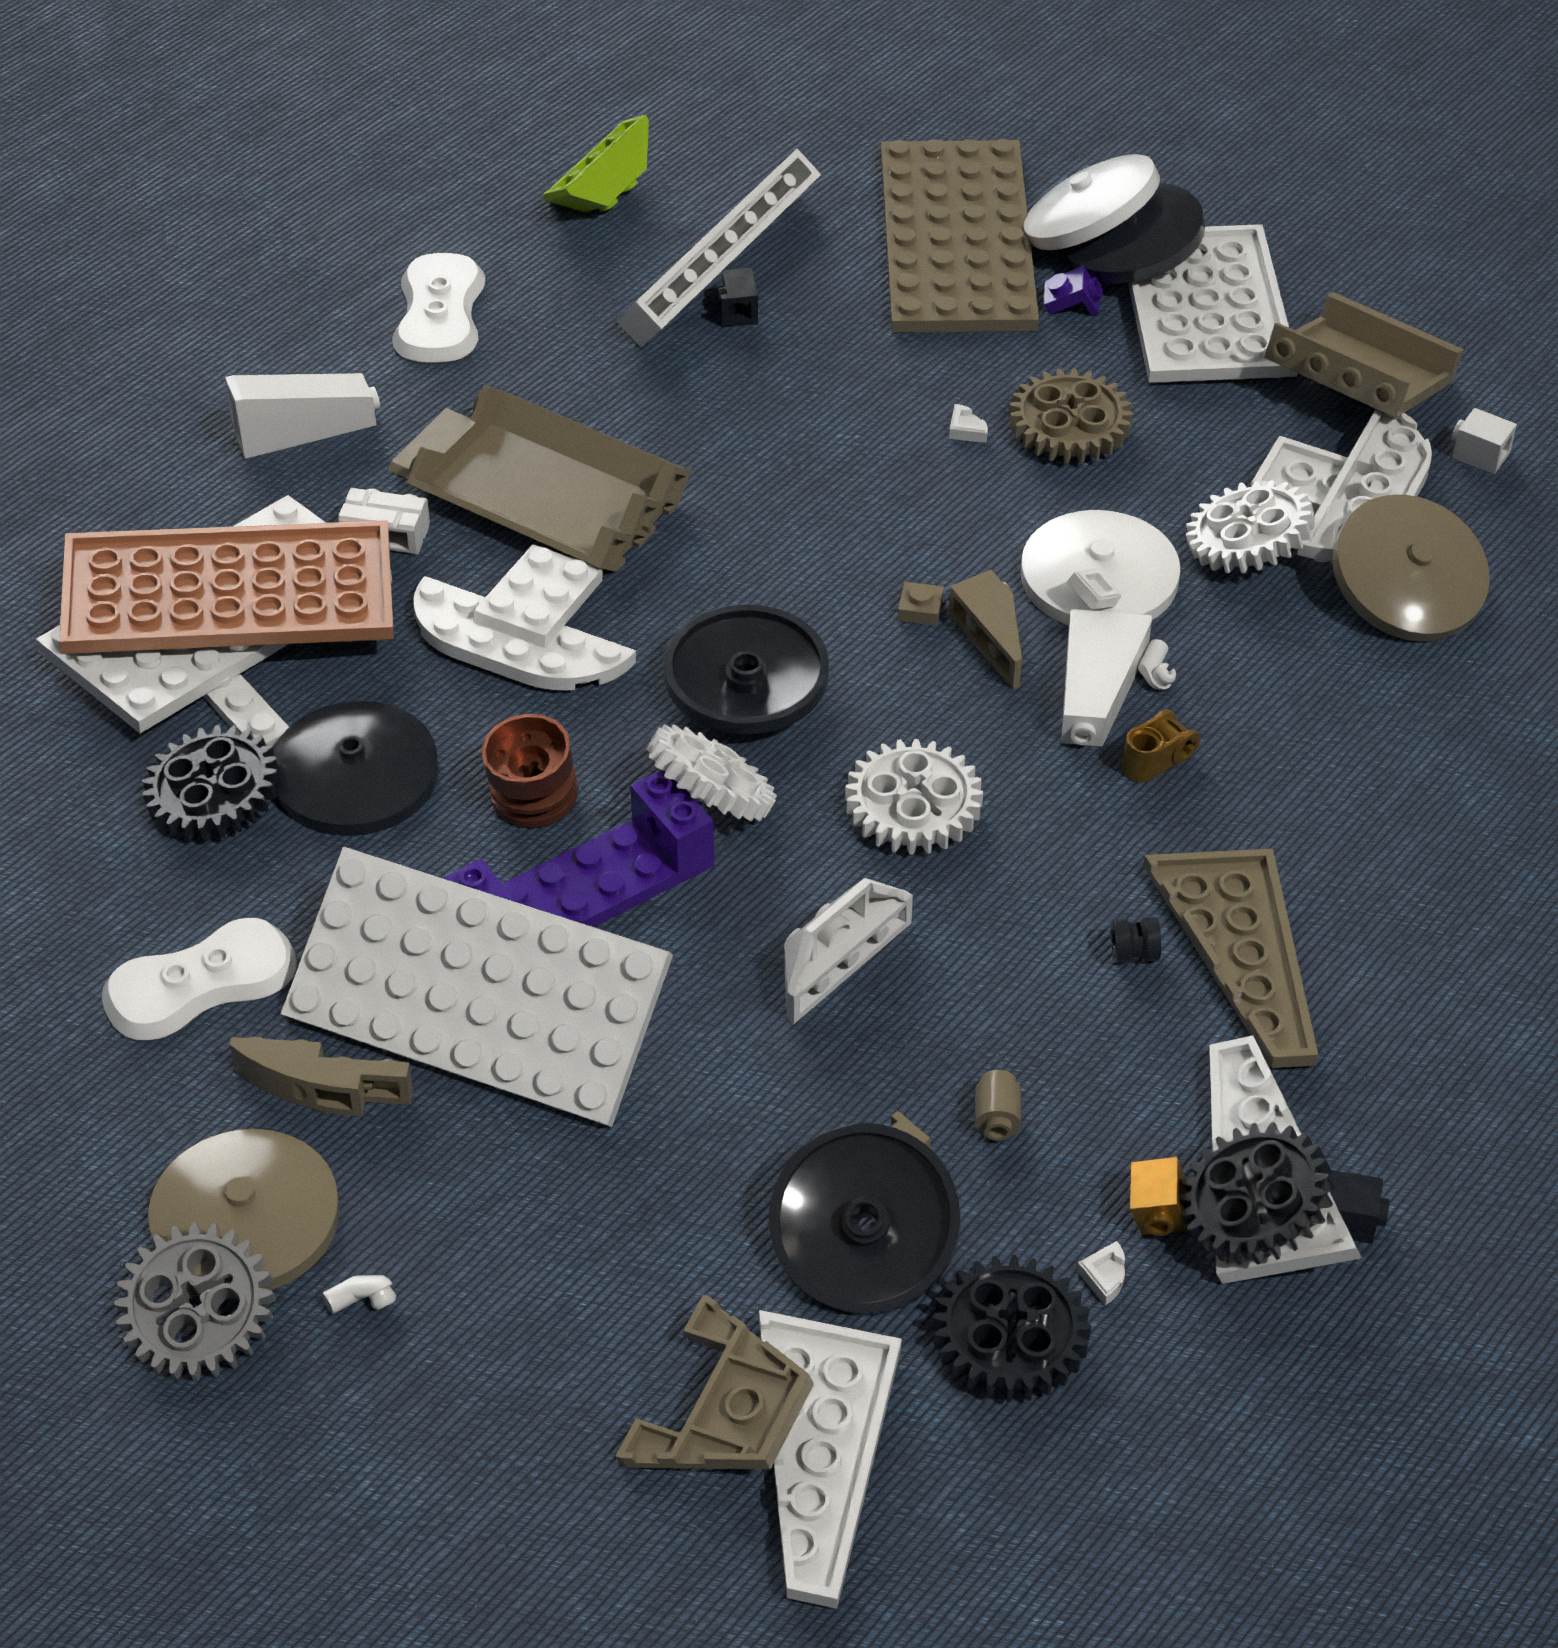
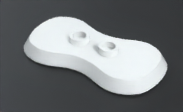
(439, 308)
(165, 992)

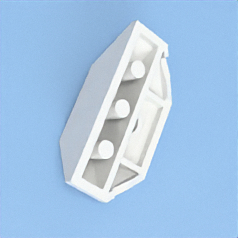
(841, 941)

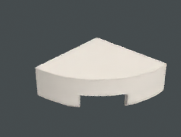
(967, 425)
(1104, 1272)

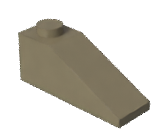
(987, 616)

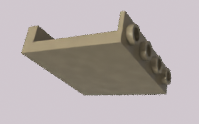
(1366, 356)

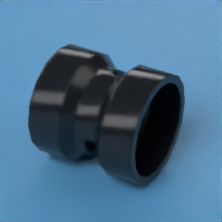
(1135, 939)

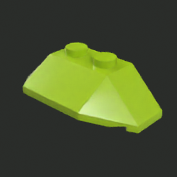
(605, 170)

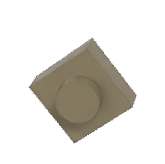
(920, 603)

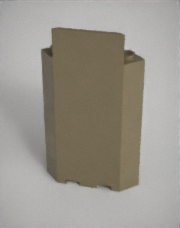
(544, 476)

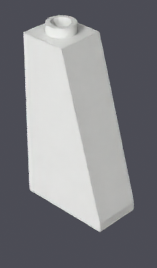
(297, 409)
(1100, 671)

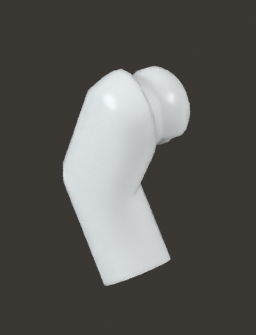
(1152, 667)
(359, 1287)

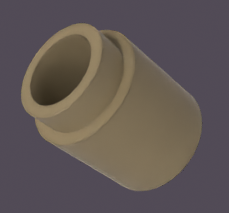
(998, 1105)

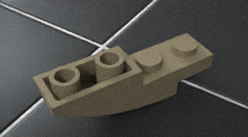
(307, 1078)

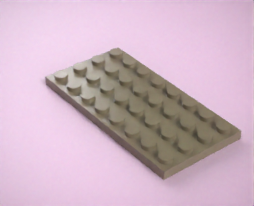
(957, 237)

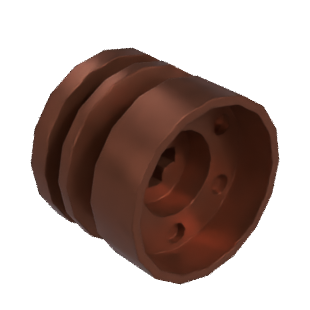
(530, 770)

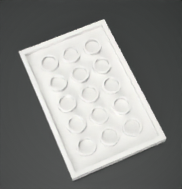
(1212, 311)

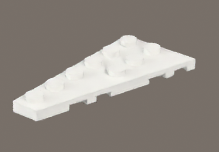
(1248, 1094)
(829, 1448)

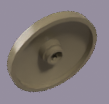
(1410, 567)
(262, 1188)

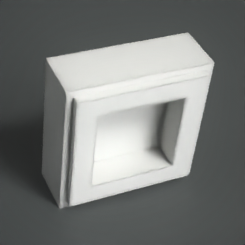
(1094, 588)

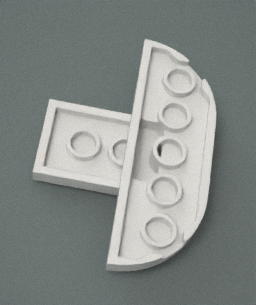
(1384, 461)
(522, 624)

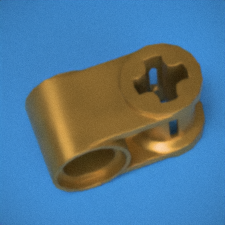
(1157, 747)

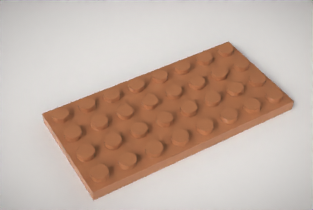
(226, 587)

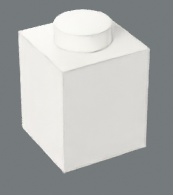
(1483, 440)

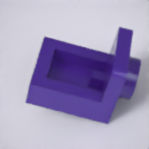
(1071, 289)

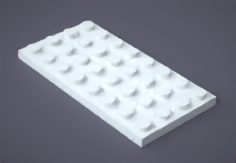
(157, 683)
(478, 985)

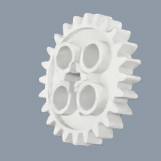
(1250, 526)
(711, 772)
(913, 796)

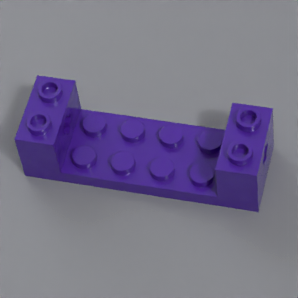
(619, 869)

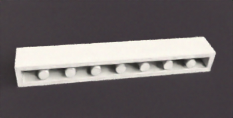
(718, 248)

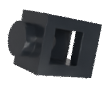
(738, 298)

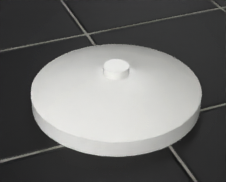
(1091, 202)
(1122, 547)

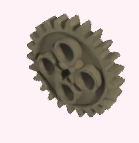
(1070, 415)

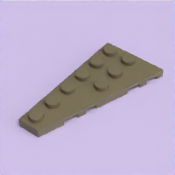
(1242, 932)

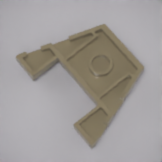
(741, 1410)

